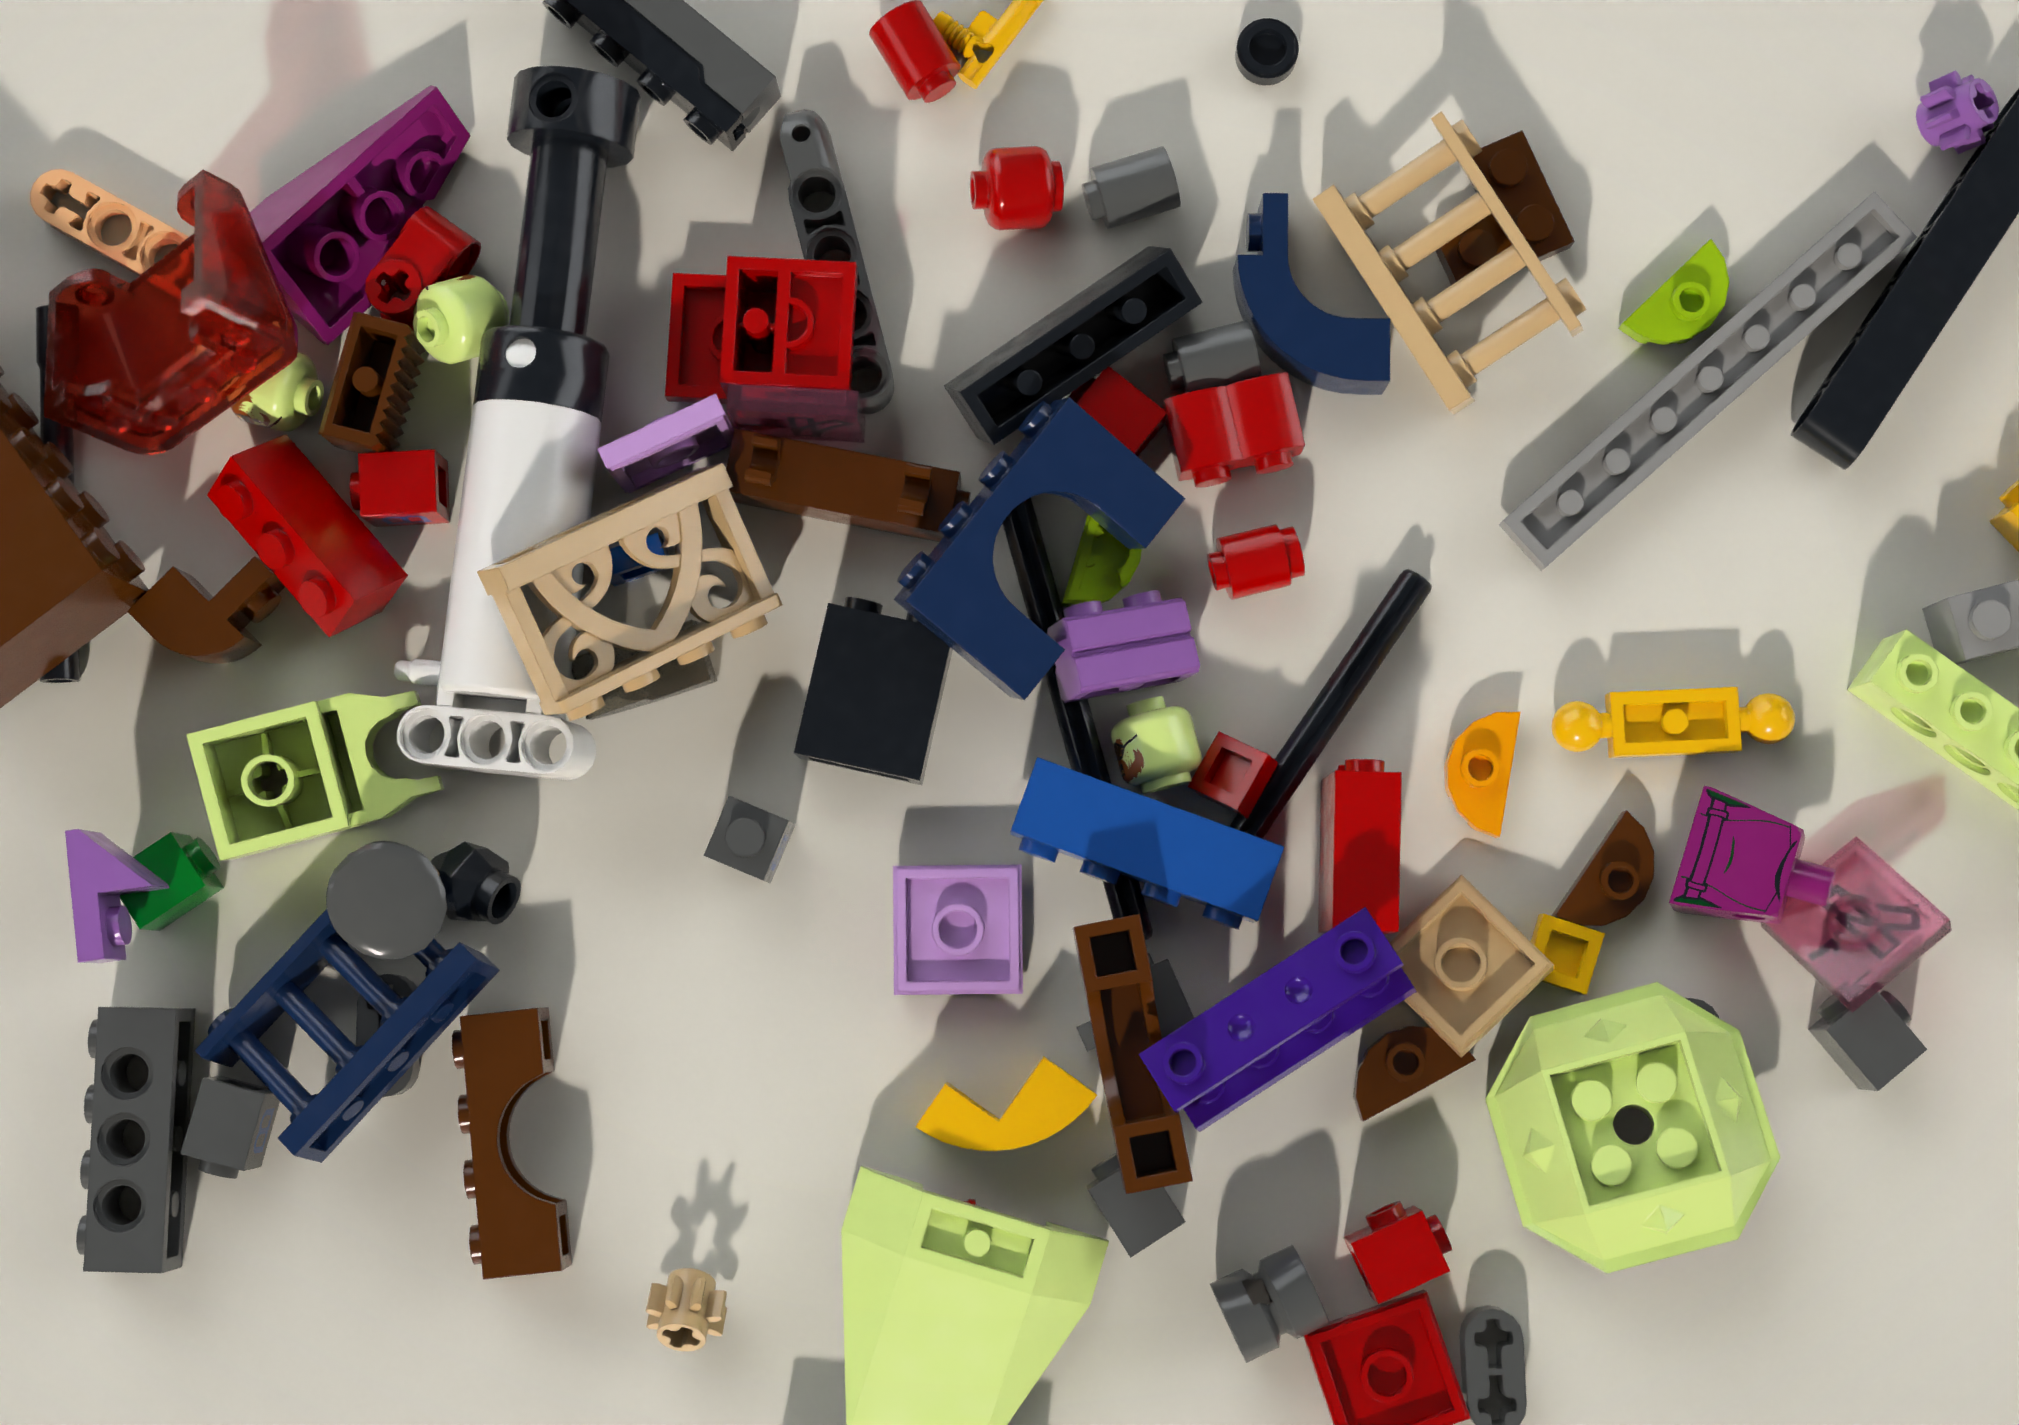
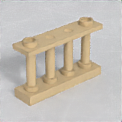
(1422, 319)

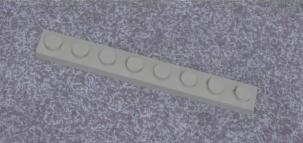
(1707, 381)

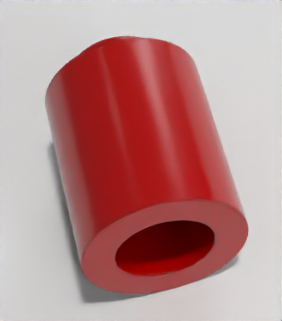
(916, 52)

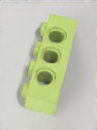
(1944, 710)

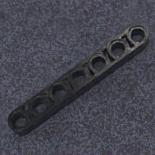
(1917, 299)

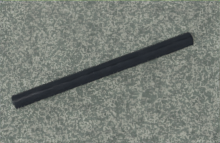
(1073, 717)

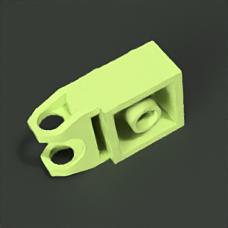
(327, 765)

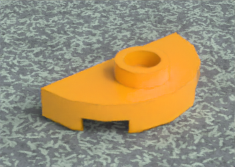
(1480, 770)

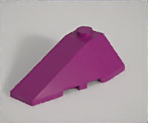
(351, 206)

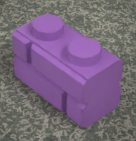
(1123, 647)

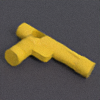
(985, 34)

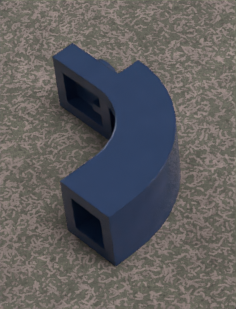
(1291, 331)

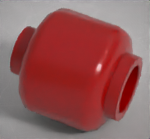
(1017, 187)

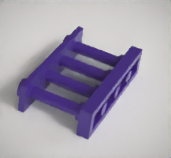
(1279, 1021)

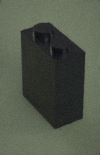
(873, 693)

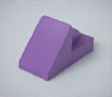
(97, 879)

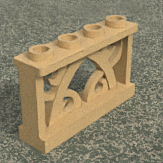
(548, 574)

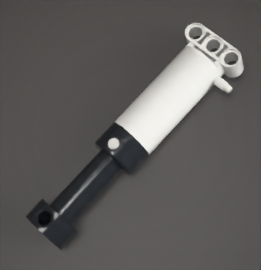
(529, 434)

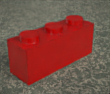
(306, 534)

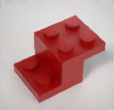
(761, 327)

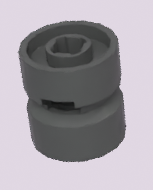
(1292, 1306)

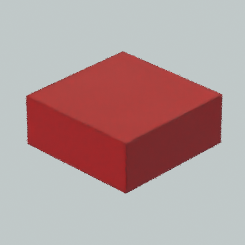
(1233, 774)

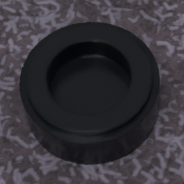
(1266, 51)

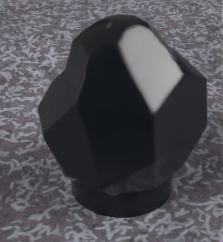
(477, 884)

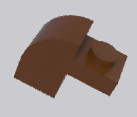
(206, 627)

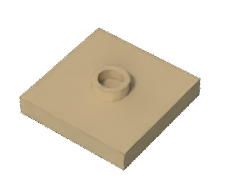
(1467, 965)

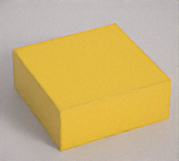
(1570, 949)

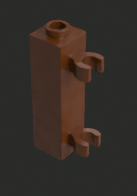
(842, 485)

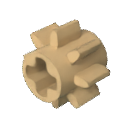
(686, 1309)

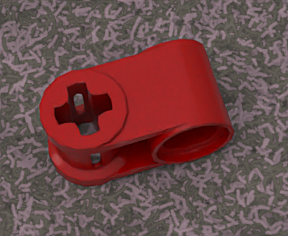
(424, 253)

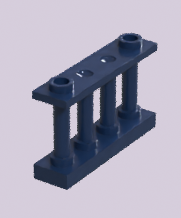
(362, 1071)

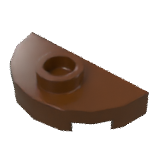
(1613, 878)
(1401, 1066)

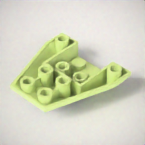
(952, 1304)

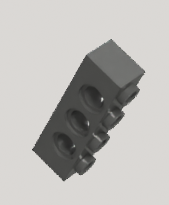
(159, 1170)

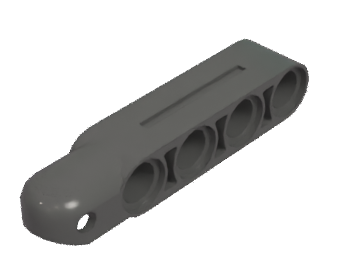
(814, 168)

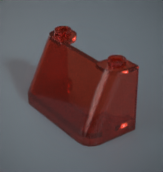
(177, 342)

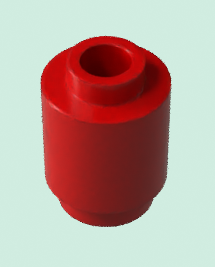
(1256, 561)

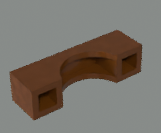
(1123, 1025)
(517, 1223)

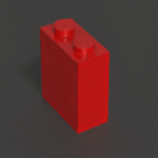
(1360, 844)

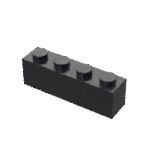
(1073, 343)

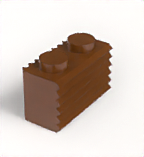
(372, 385)

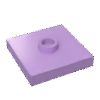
(668, 444)
(957, 929)

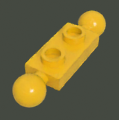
(1673, 722)

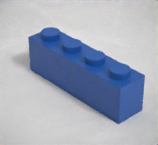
(1145, 841)

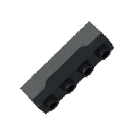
(679, 61)

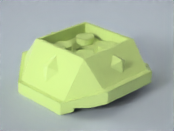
(1620, 1199)

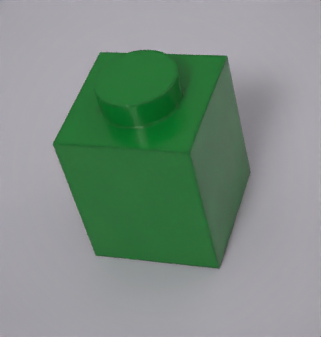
(189, 872)

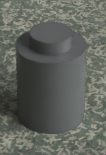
(1132, 188)
(1212, 358)

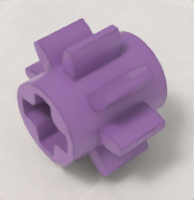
(1957, 112)

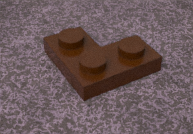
(1526, 197)

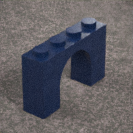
(957, 586)

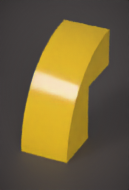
(1040, 1109)

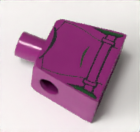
(1745, 864)

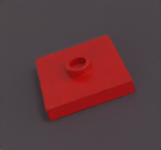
(1387, 1366)

